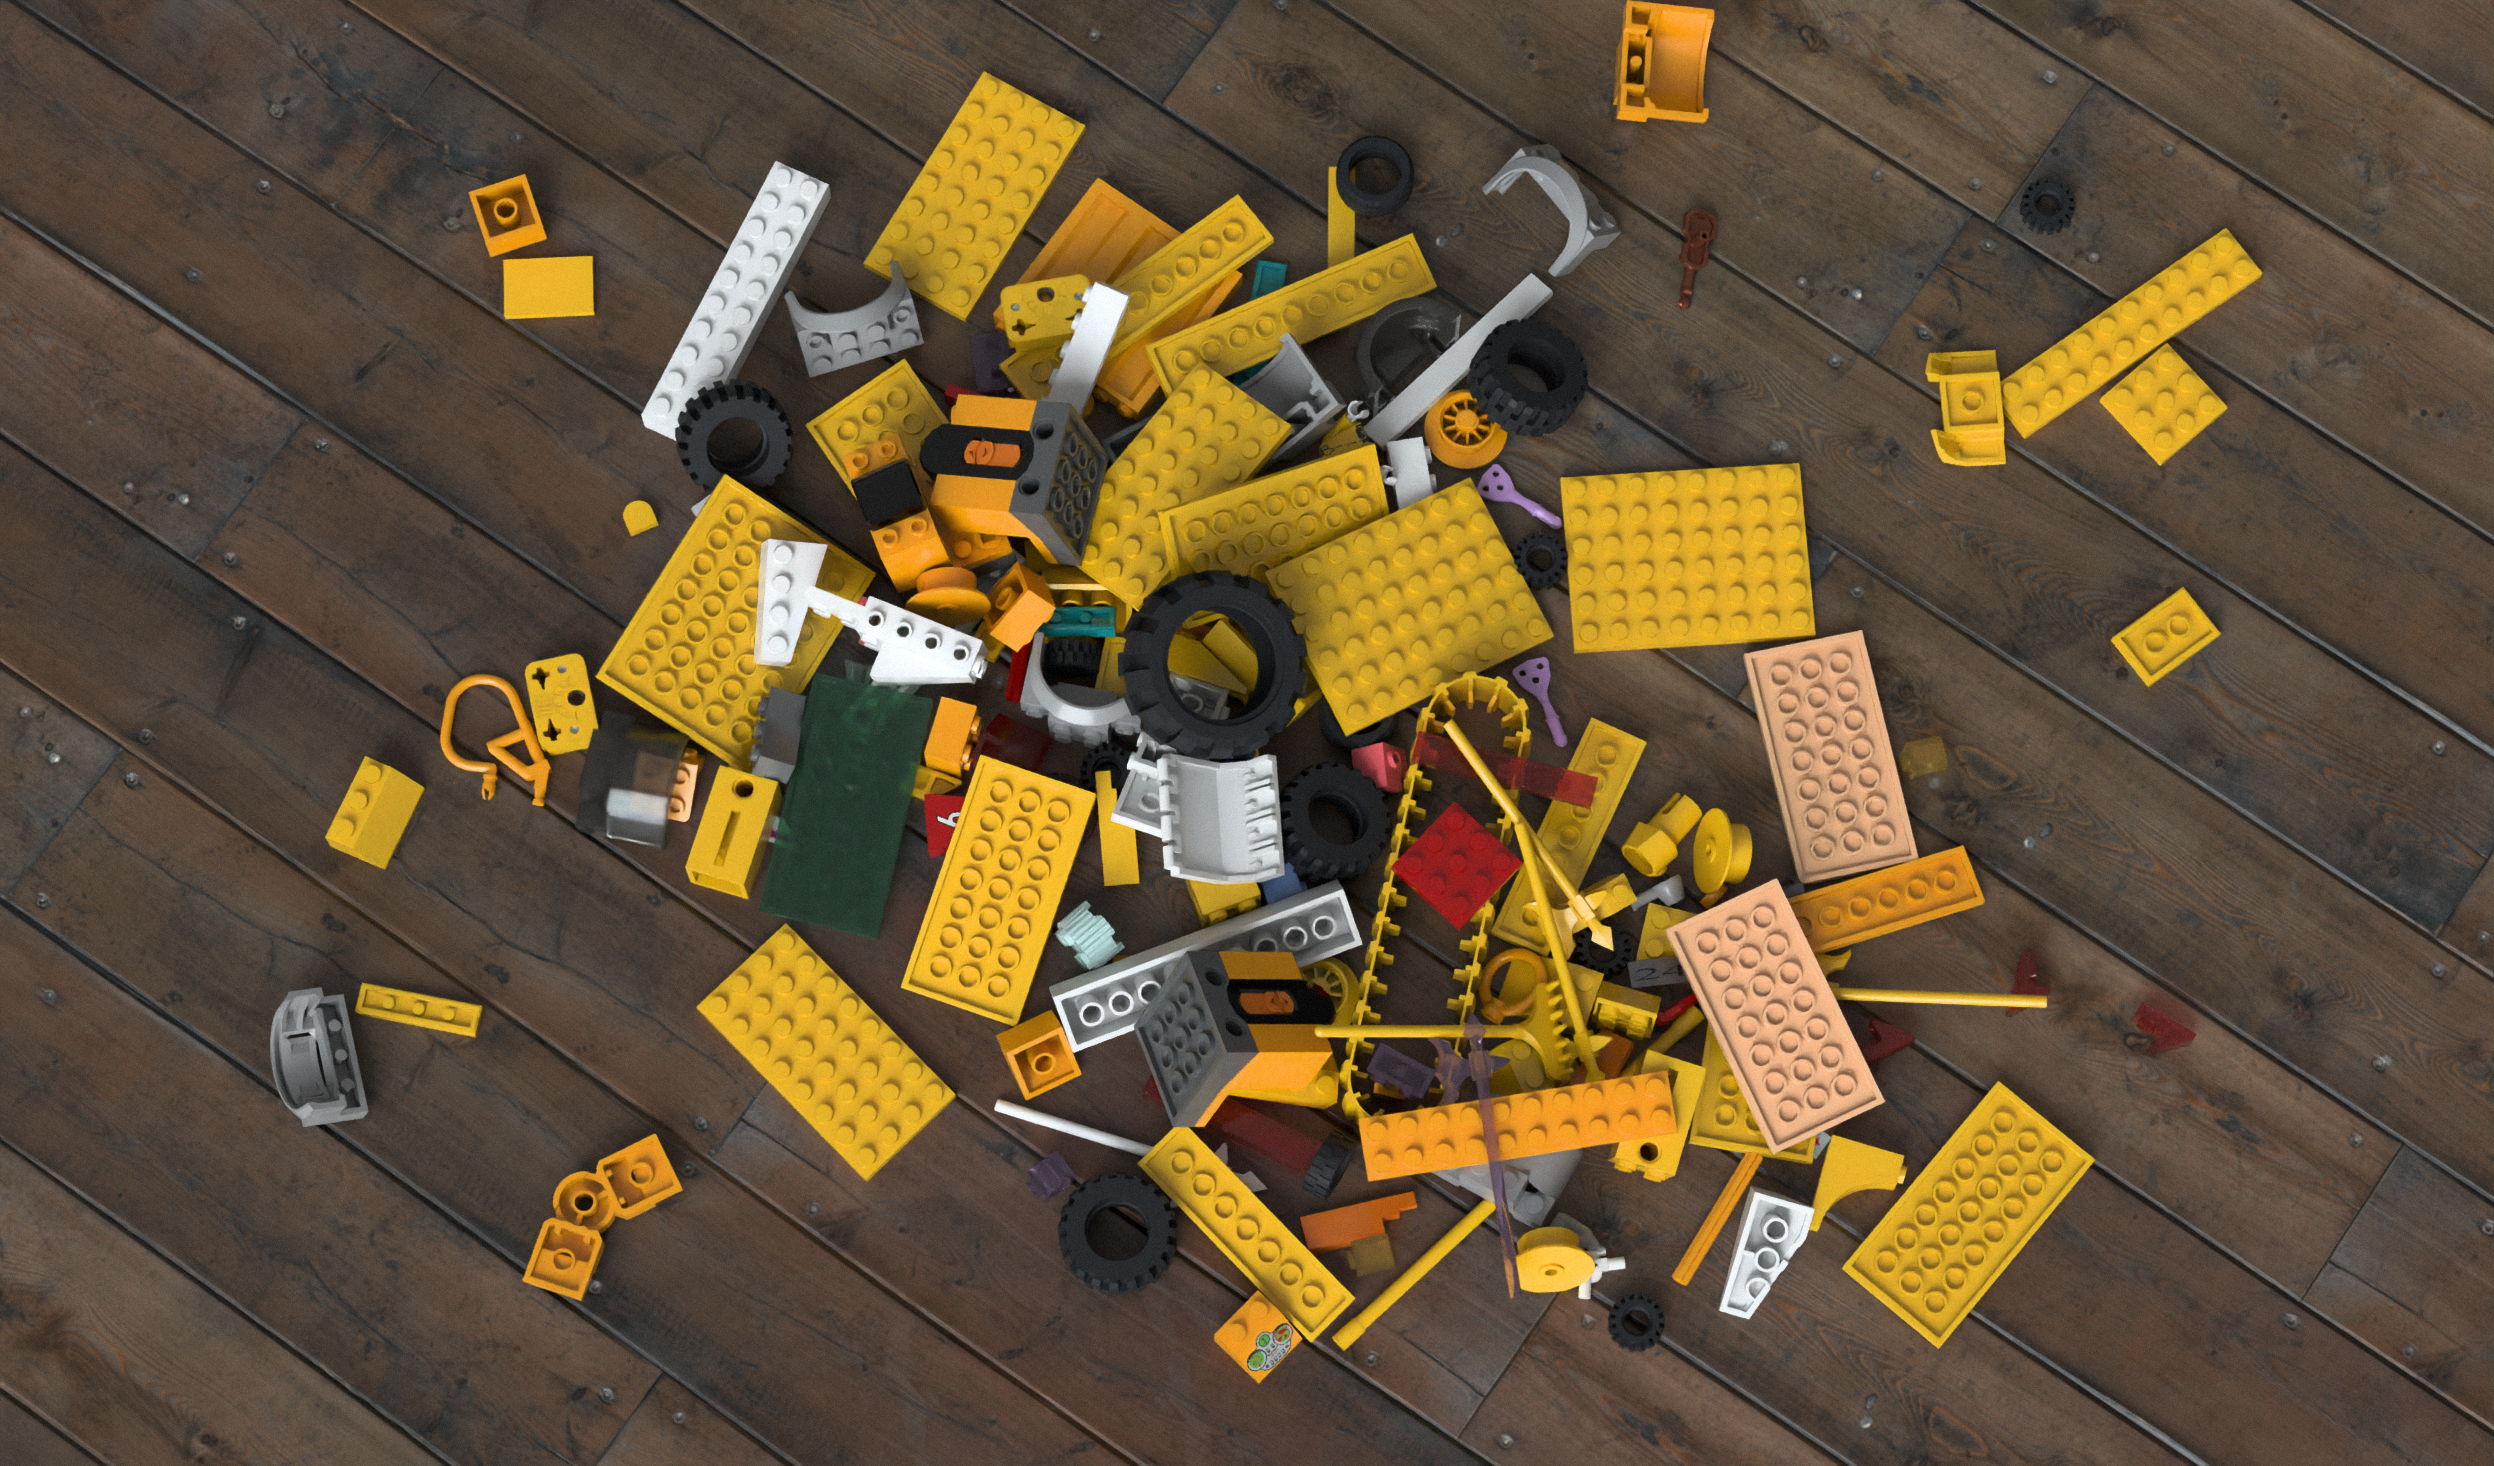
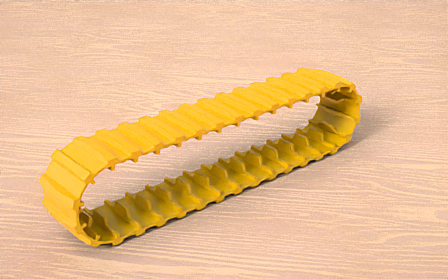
(1444, 695)

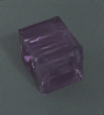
(1050, 1177)

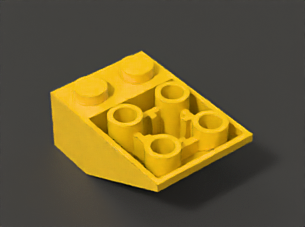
(1625, 1010)

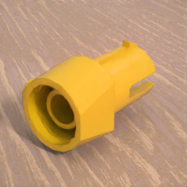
(1654, 844)

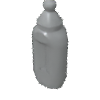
(1586, 1237)

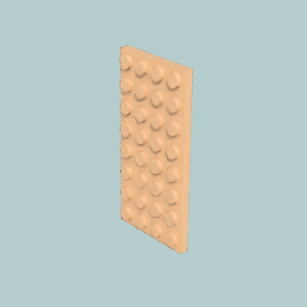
(1830, 758)
(1774, 1016)

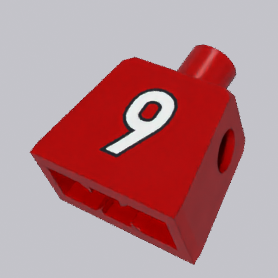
(941, 819)

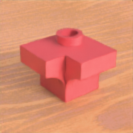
(1383, 764)

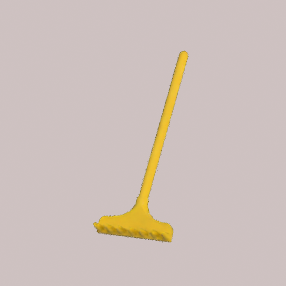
(1538, 1030)

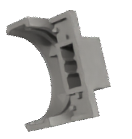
(1074, 710)

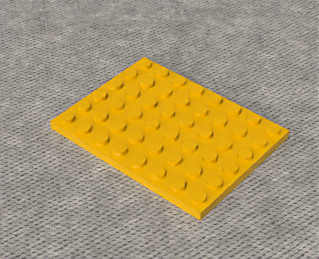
(1687, 558)
(1408, 605)
(694, 633)

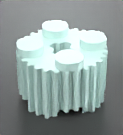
(1088, 937)

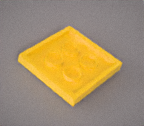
(2163, 404)

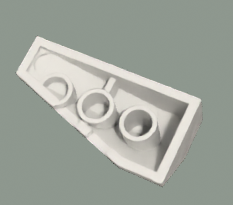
(1765, 1242)

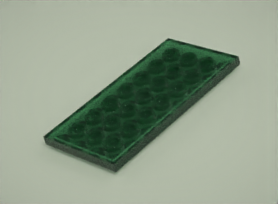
(846, 805)

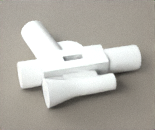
(1601, 1265)

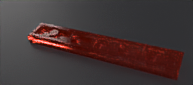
(1509, 770)

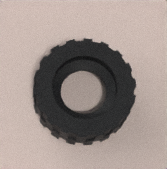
(1329, 1164)

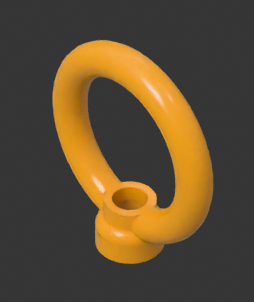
(1493, 1008)

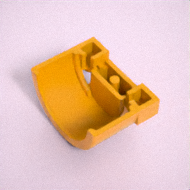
(1665, 71)

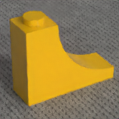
(1853, 1168)

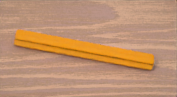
(1717, 1218)

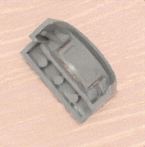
(1589, 224)
(857, 334)
(297, 1064)

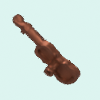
(1699, 230)

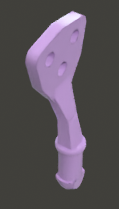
(1509, 494)
(1539, 690)

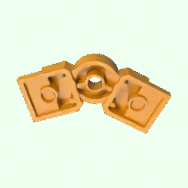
(622, 1187)

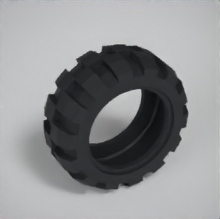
(1277, 651)

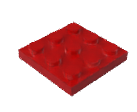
(1456, 866)

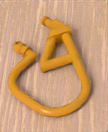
(539, 771)

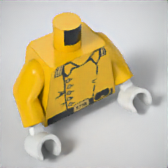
(1348, 435)

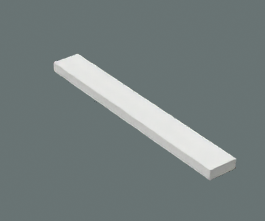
(1453, 364)

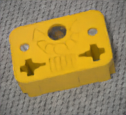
(1043, 322)
(554, 706)

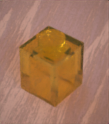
(1923, 757)
(1370, 1255)

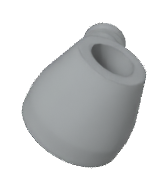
(1668, 891)

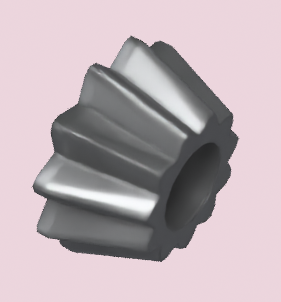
(858, 671)

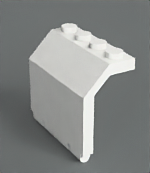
(1221, 819)

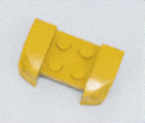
(1969, 407)

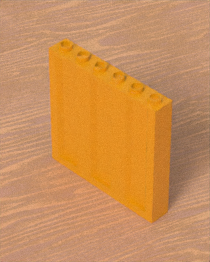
(1105, 241)

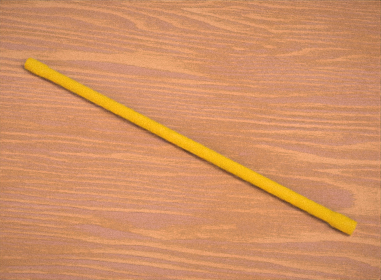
(1356, 1326)

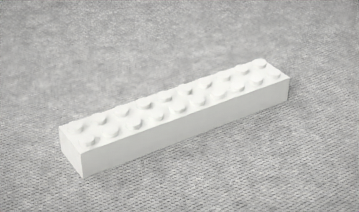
(740, 293)
(1116, 995)

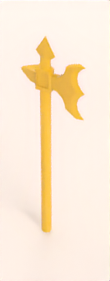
(1581, 906)
(1832, 963)
(1585, 1043)

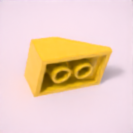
(1521, 980)

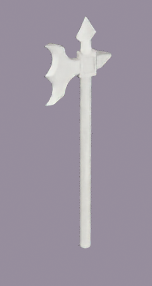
(1108, 1139)

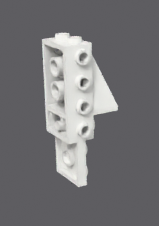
(908, 645)
(1139, 799)

